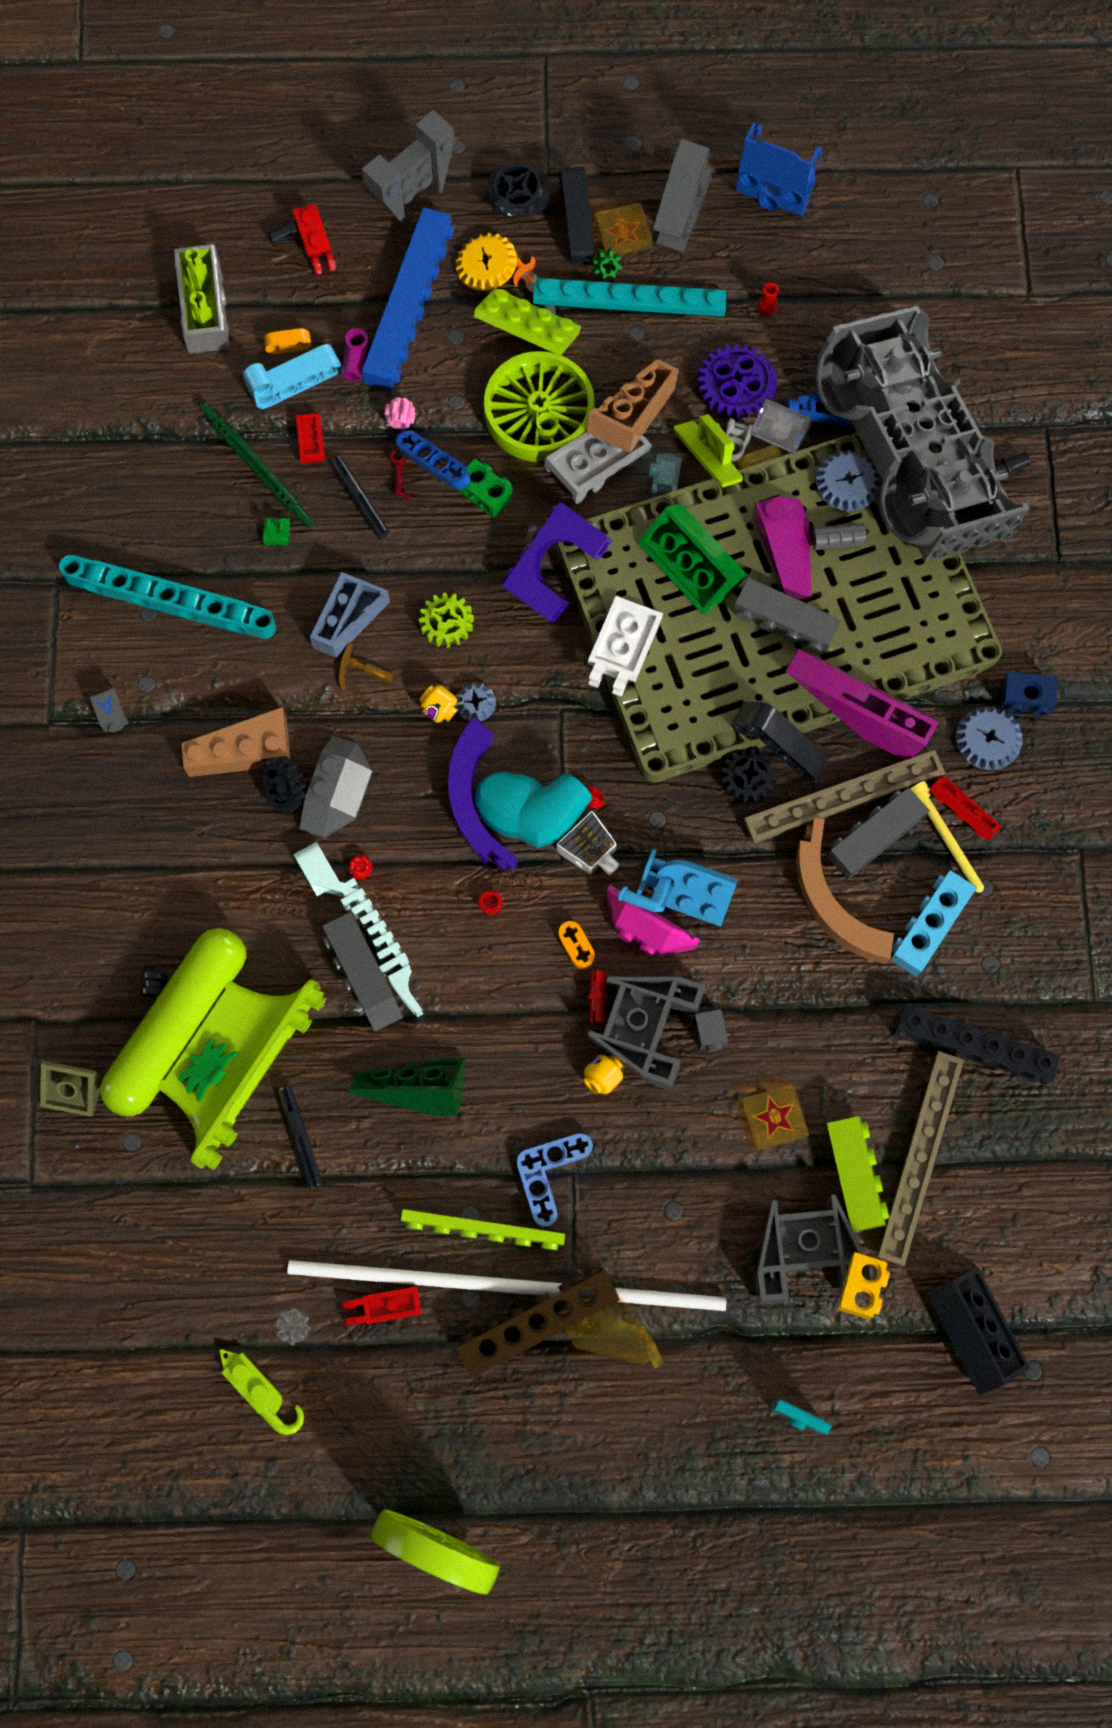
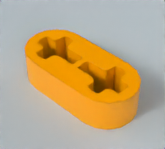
(287, 341)
(582, 942)

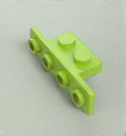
(710, 448)

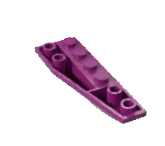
(863, 707)

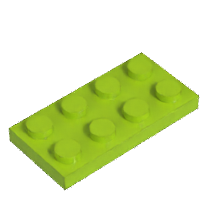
(527, 321)

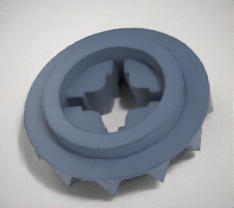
(485, 708)

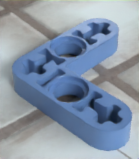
(538, 1172)

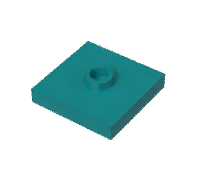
(799, 1417)

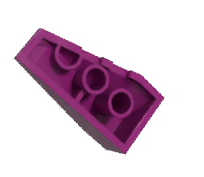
(786, 540)

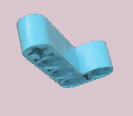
(291, 377)

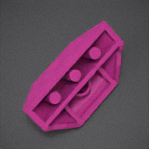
(648, 928)

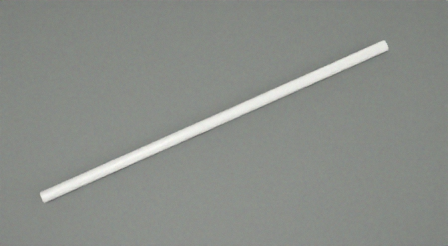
(496, 1284)

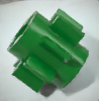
(610, 268)

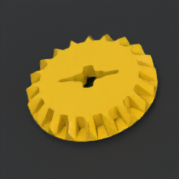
(500, 264)

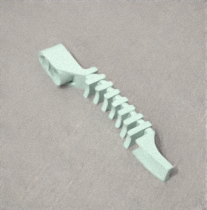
(322, 880)

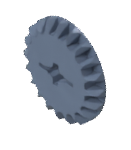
(841, 493)
(972, 742)

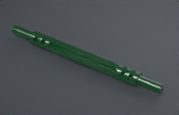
(254, 462)

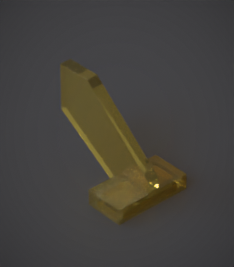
(615, 1338)

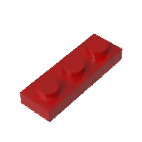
(965, 808)

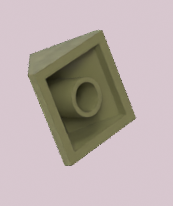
(69, 1088)

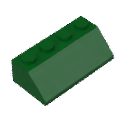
(692, 558)

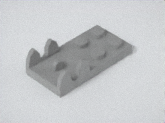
(589, 462)

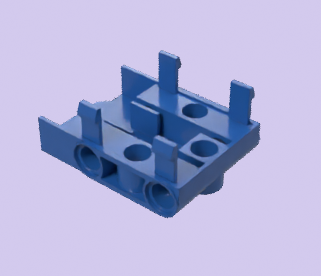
(785, 174)

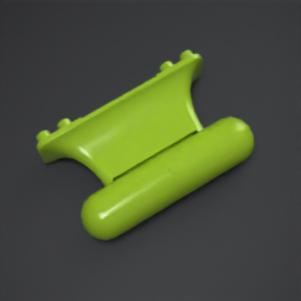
(190, 1010)

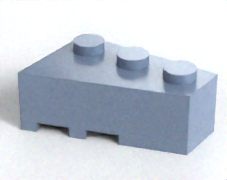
(347, 613)

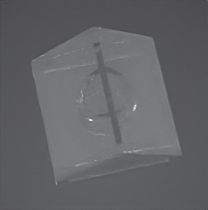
(781, 426)

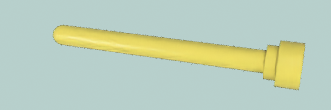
(922, 792)

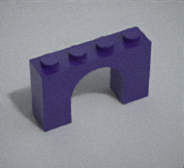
(526, 579)

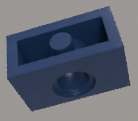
(1041, 686)

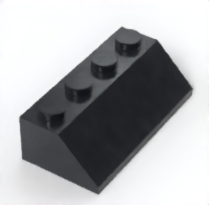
(978, 1331)

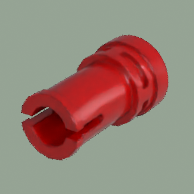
(768, 302)

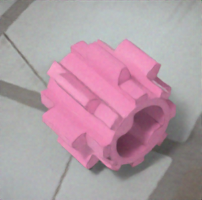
(400, 413)

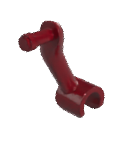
(399, 464)

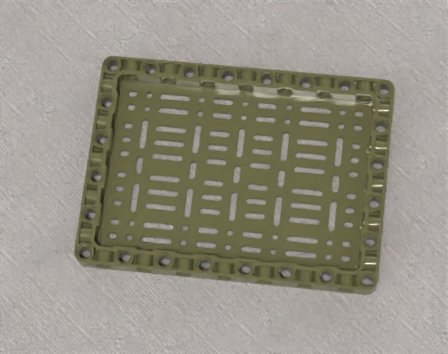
(910, 671)

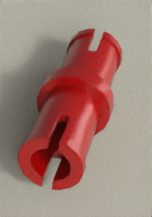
(597, 997)

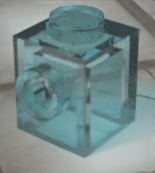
(665, 473)

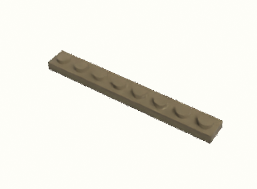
(843, 796)
(920, 1159)

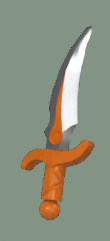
(525, 272)

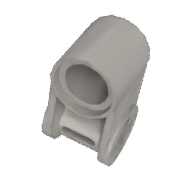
(741, 437)

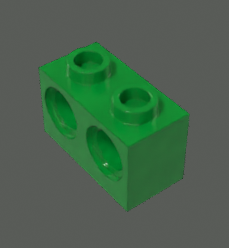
(480, 491)

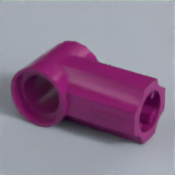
(354, 355)

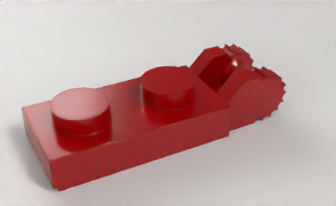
(313, 236)
(385, 1306)

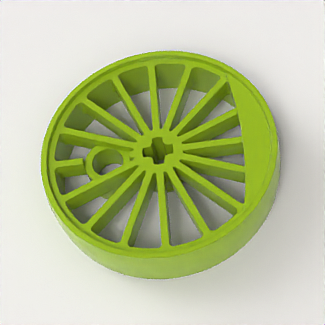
(527, 408)
(435, 1552)

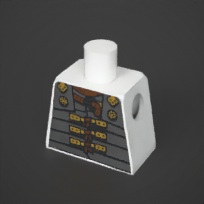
(589, 846)

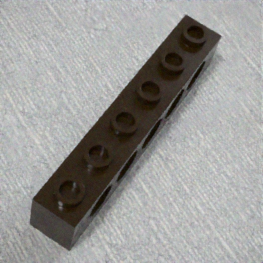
(478, 1361)

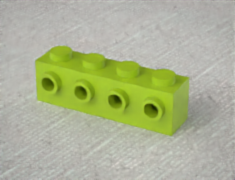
(857, 1175)

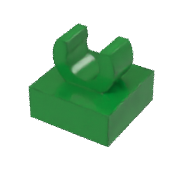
(276, 531)

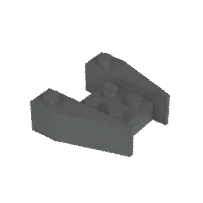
(415, 168)
(683, 195)
(640, 1020)
(804, 1244)

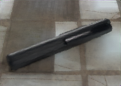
(359, 496)
(300, 1137)

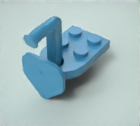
(684, 889)

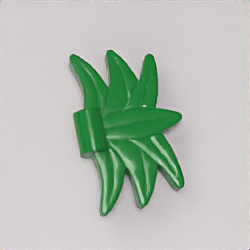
(207, 1068)

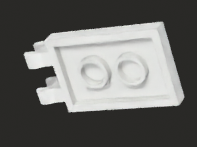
(623, 643)

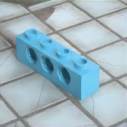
(958, 892)

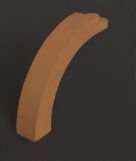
(827, 912)

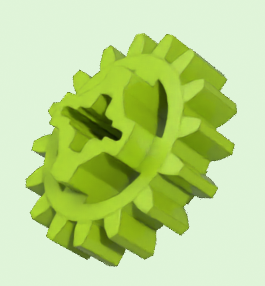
(451, 629)

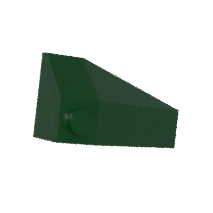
(427, 1088)

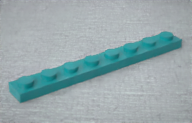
(629, 297)

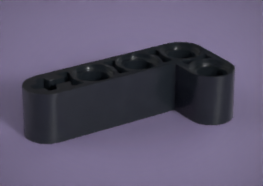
(577, 214)
(781, 736)

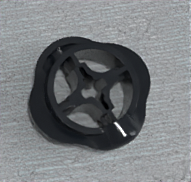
(518, 199)

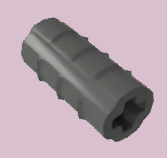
(838, 536)

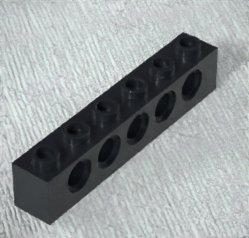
(976, 1045)

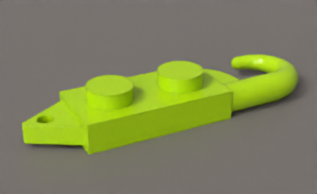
(258, 1391)

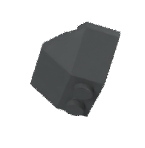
(335, 788)

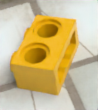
(856, 1284)

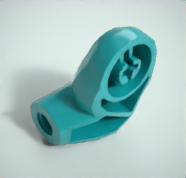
(527, 810)

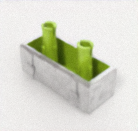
(201, 299)

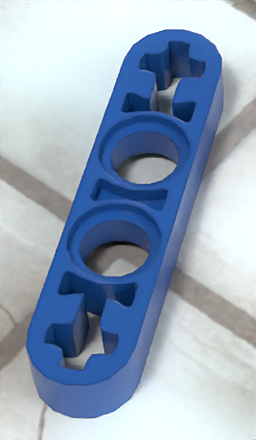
(436, 456)

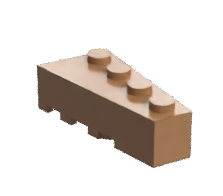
(631, 411)
(238, 746)

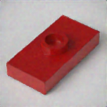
(310, 438)

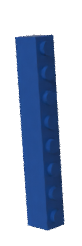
(407, 299)

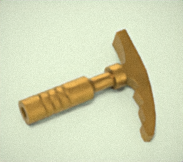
(367, 668)

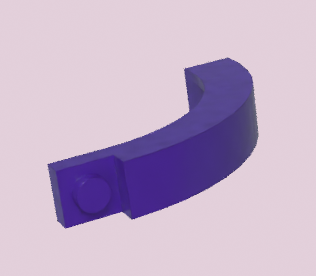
(464, 761)

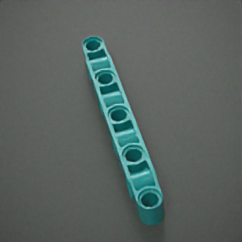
(150, 590)

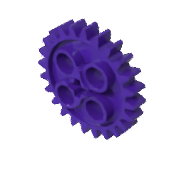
(736, 381)

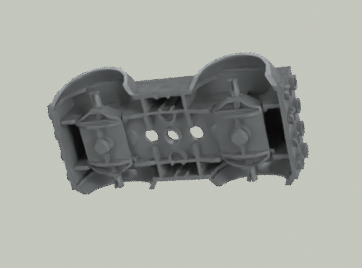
(925, 497)

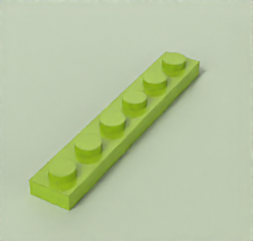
(470, 1229)

